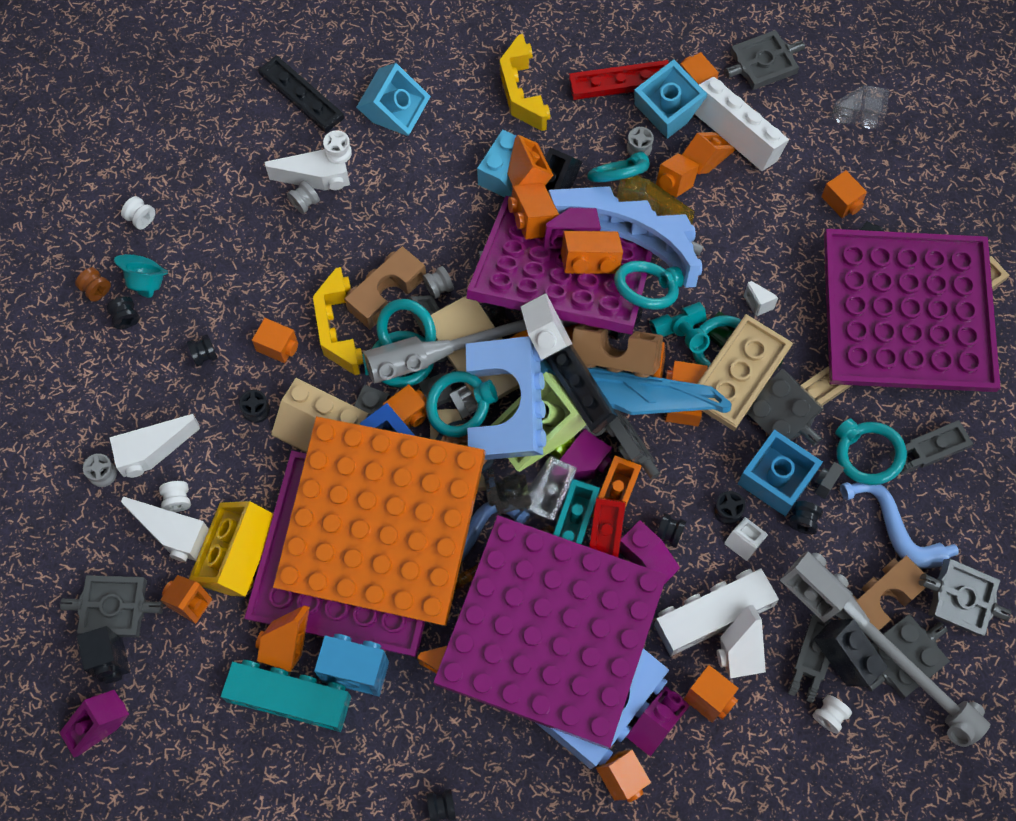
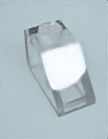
(550, 488)

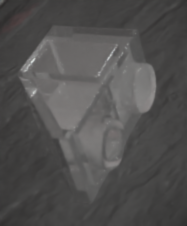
(862, 107)

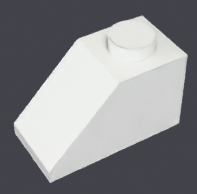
(544, 327)
(743, 645)

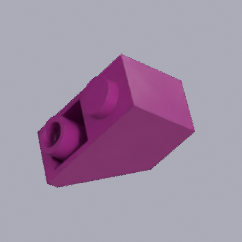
(570, 220)
(657, 721)

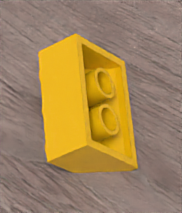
(232, 548)

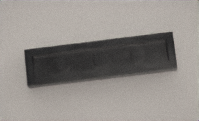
(301, 94)
(582, 389)

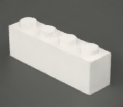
(740, 125)
(714, 612)

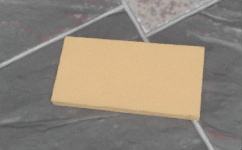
(463, 319)
(744, 368)

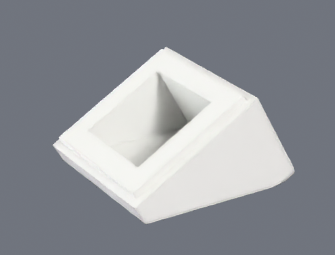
(759, 299)
(745, 538)

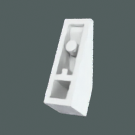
(309, 167)
(148, 446)
(176, 532)

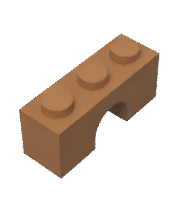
(398, 270)
(641, 356)
(899, 581)

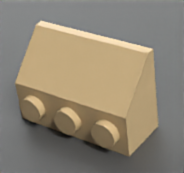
(299, 411)

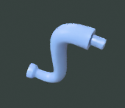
(923, 557)

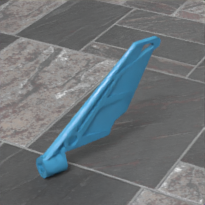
(652, 394)

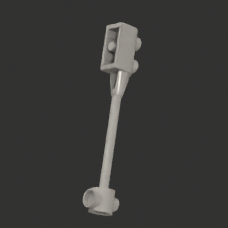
(413, 355)
(829, 596)

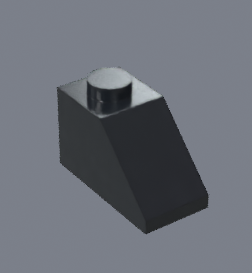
(563, 168)

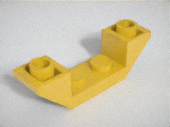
(530, 109)
(333, 293)

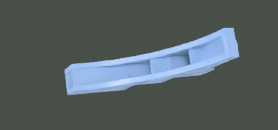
(665, 236)

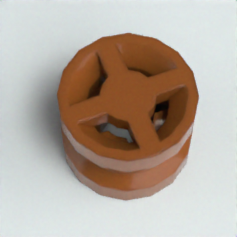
(91, 283)

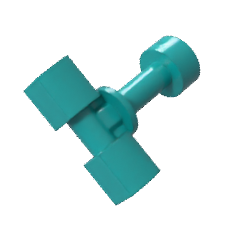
(683, 325)

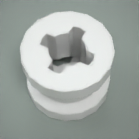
(338, 140)
(138, 212)
(175, 496)
(832, 714)

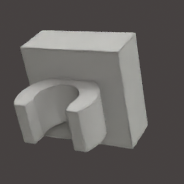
(463, 401)

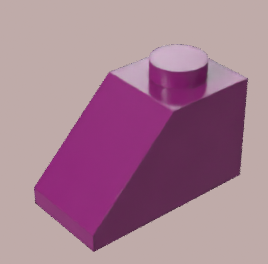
(588, 456)
(648, 550)
(93, 722)

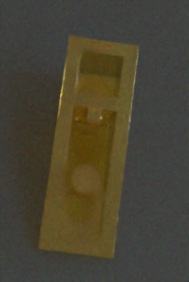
(661, 202)

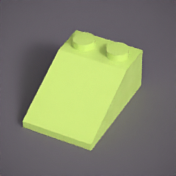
(560, 421)

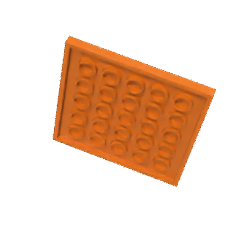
(380, 520)

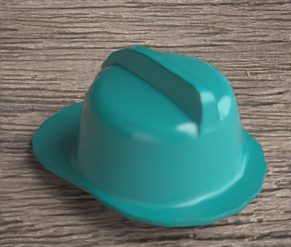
(141, 273)

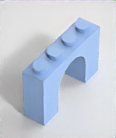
(523, 432)
(647, 679)

